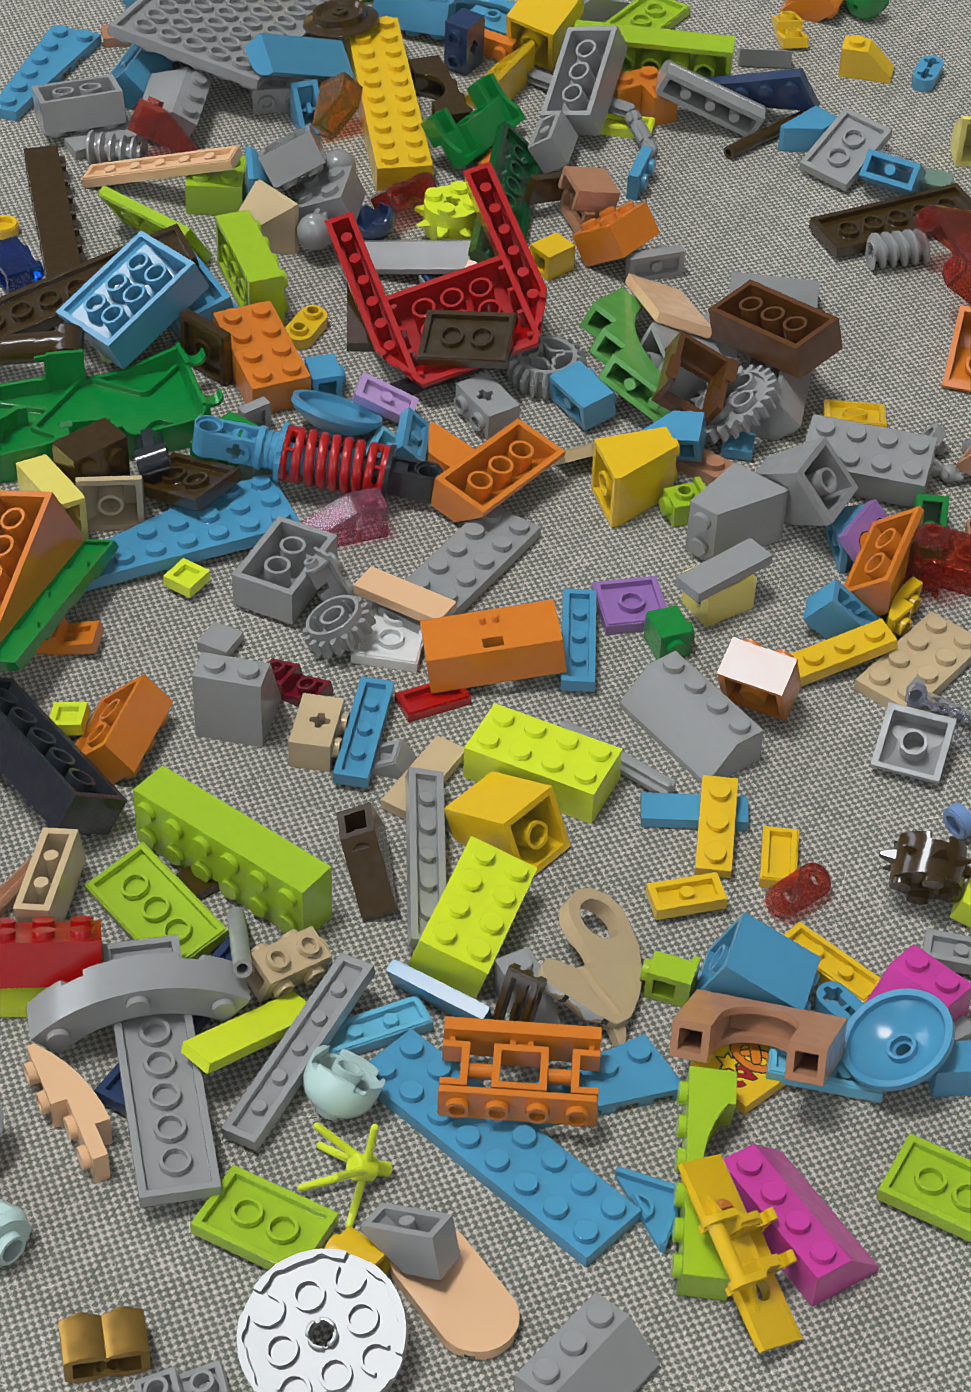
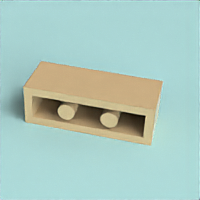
(51, 876)

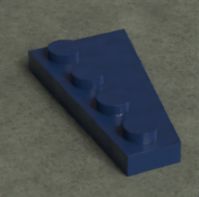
(773, 89)

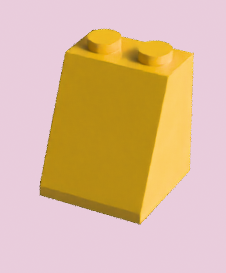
(544, 24)
(632, 472)
(511, 816)

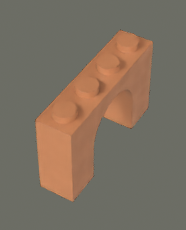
(714, 1019)

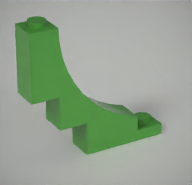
(617, 345)

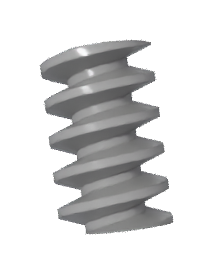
(110, 150)
(897, 246)

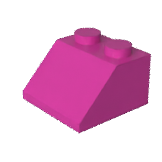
(923, 972)

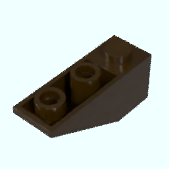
(368, 860)

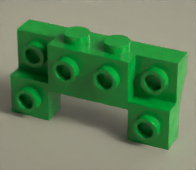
(476, 132)

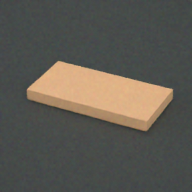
(668, 306)

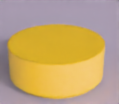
(8, 226)

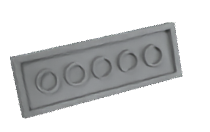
(471, 560)

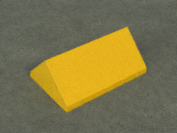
(512, 71)

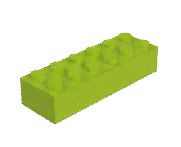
(700, 52)
(236, 851)

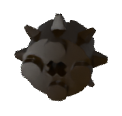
(927, 867)

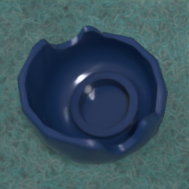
(376, 223)

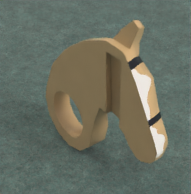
(610, 980)

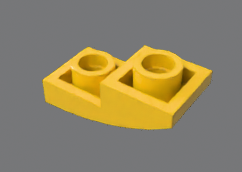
(789, 31)
(903, 605)

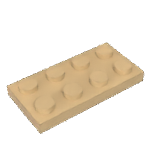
(930, 651)

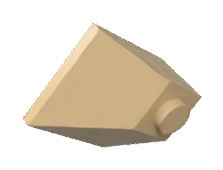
(276, 215)
(113, 501)

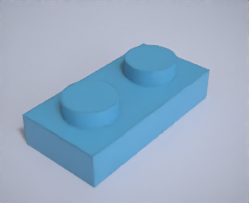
(639, 173)
(412, 435)

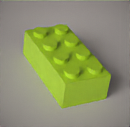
(248, 262)

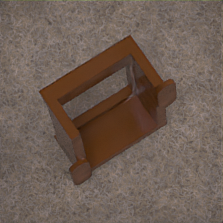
(702, 362)

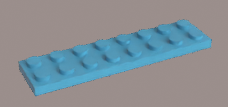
(506, 1156)

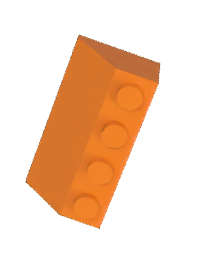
(493, 472)

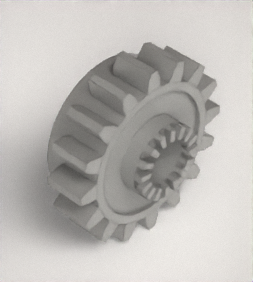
(338, 625)

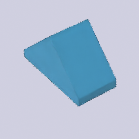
(303, 102)

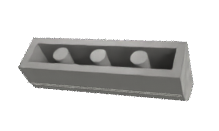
(709, 99)

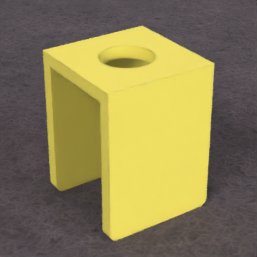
(725, 603)

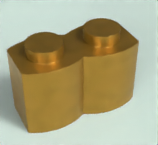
(104, 1344)

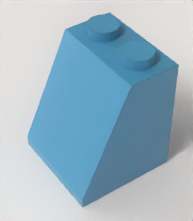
(759, 965)

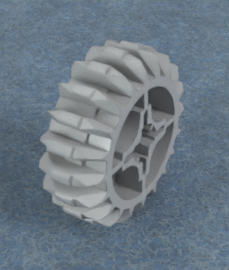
(532, 368)

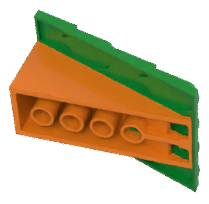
(42, 571)

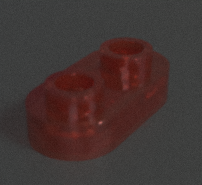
(800, 889)

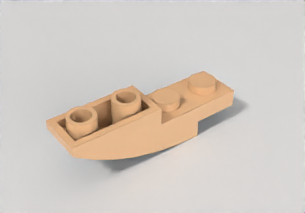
(73, 1104)

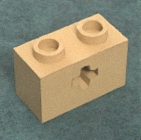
(317, 732)

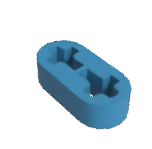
(927, 73)
(847, 1004)

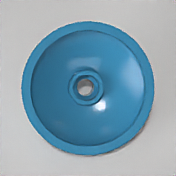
(335, 413)
(891, 1027)

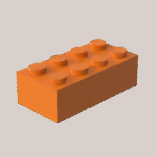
(263, 355)

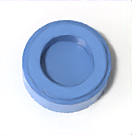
(958, 820)

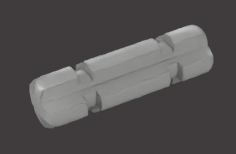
(640, 130)

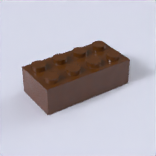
(775, 328)

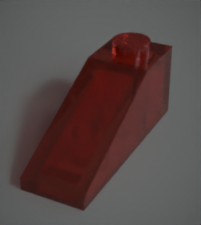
(160, 126)

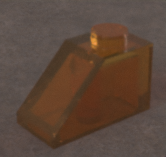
(336, 104)

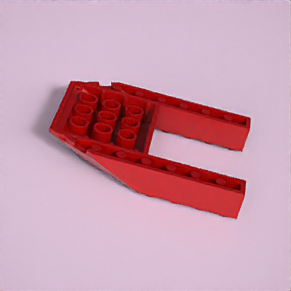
(498, 284)

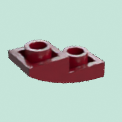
(293, 683)

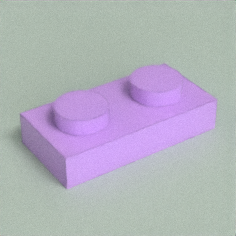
(382, 397)

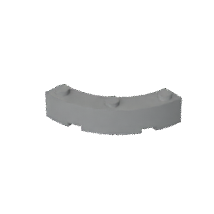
(134, 989)

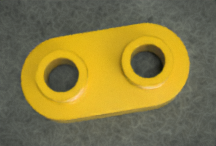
(307, 326)

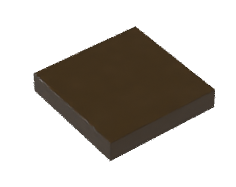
(216, 342)

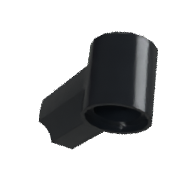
(151, 453)

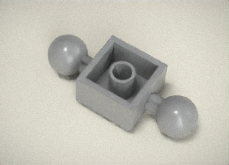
(327, 196)

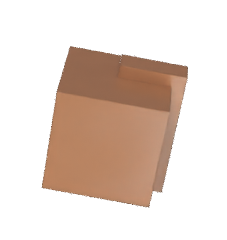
(585, 194)

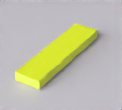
(243, 1033)

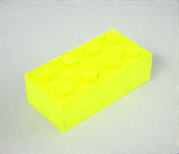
(528, 748)
(472, 917)

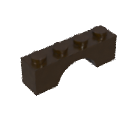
(434, 81)

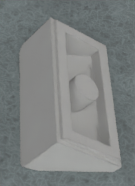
(764, 58)

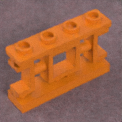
(520, 1045)

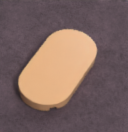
(466, 1307)

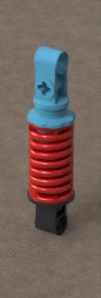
(316, 461)

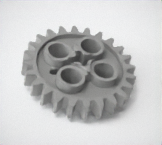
(744, 403)

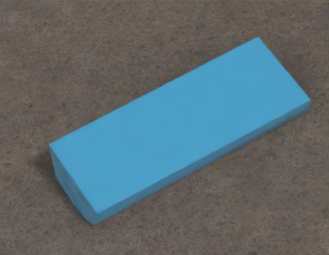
(298, 56)

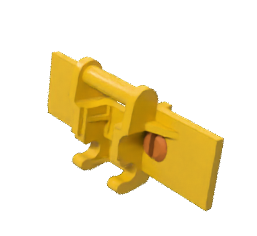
(742, 1251)

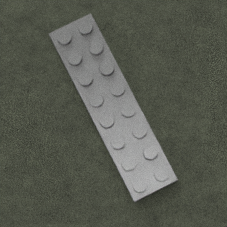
(164, 1098)

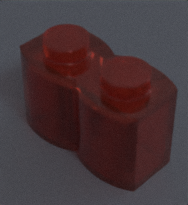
(406, 193)

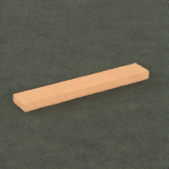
(162, 166)

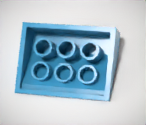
(134, 298)

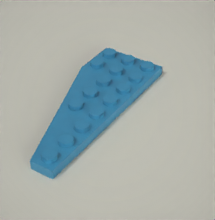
(226, 526)

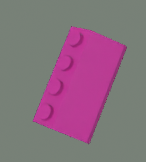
(825, 1249)

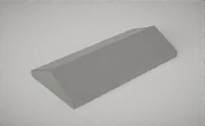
(418, 256)

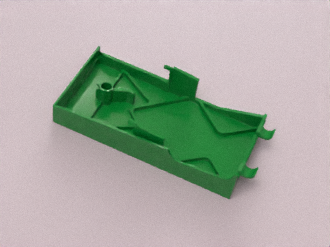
(148, 394)

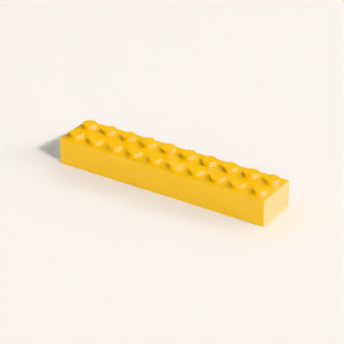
(388, 104)

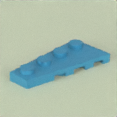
(626, 1076)

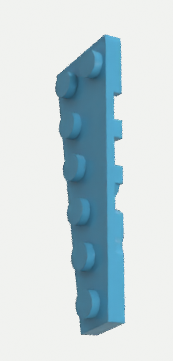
(45, 65)

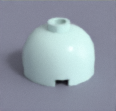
(341, 1083)

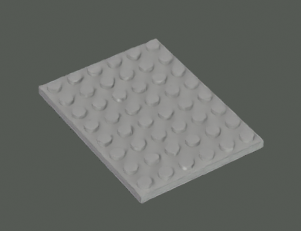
(211, 32)

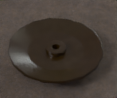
(340, 19)

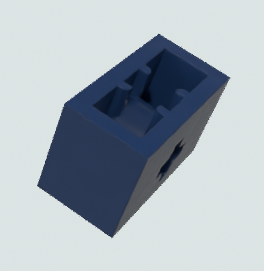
(464, 41)

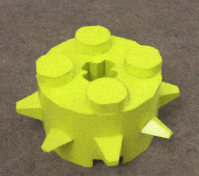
(447, 212)

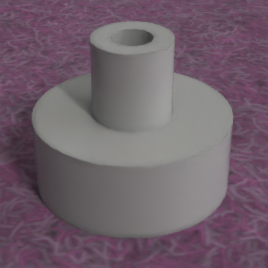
(937, 431)

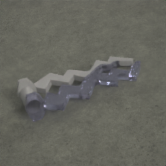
(917, 696)

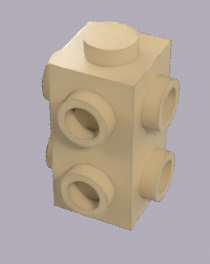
(288, 963)

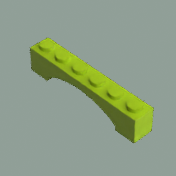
(707, 1105)

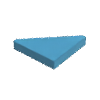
(654, 1200)

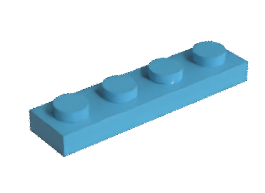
(579, 639)
(363, 732)

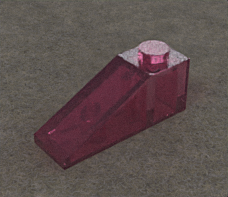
(353, 517)

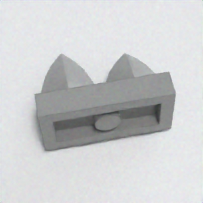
(656, 263)

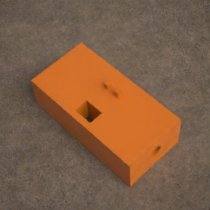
(493, 646)

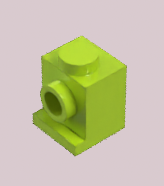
(676, 501)
(669, 978)

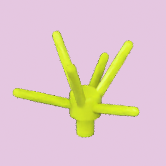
(359, 1167)

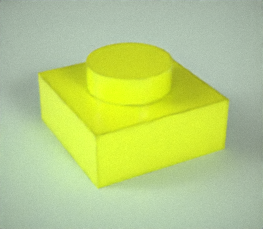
(186, 578)
(70, 717)

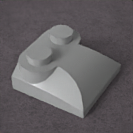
(913, 743)

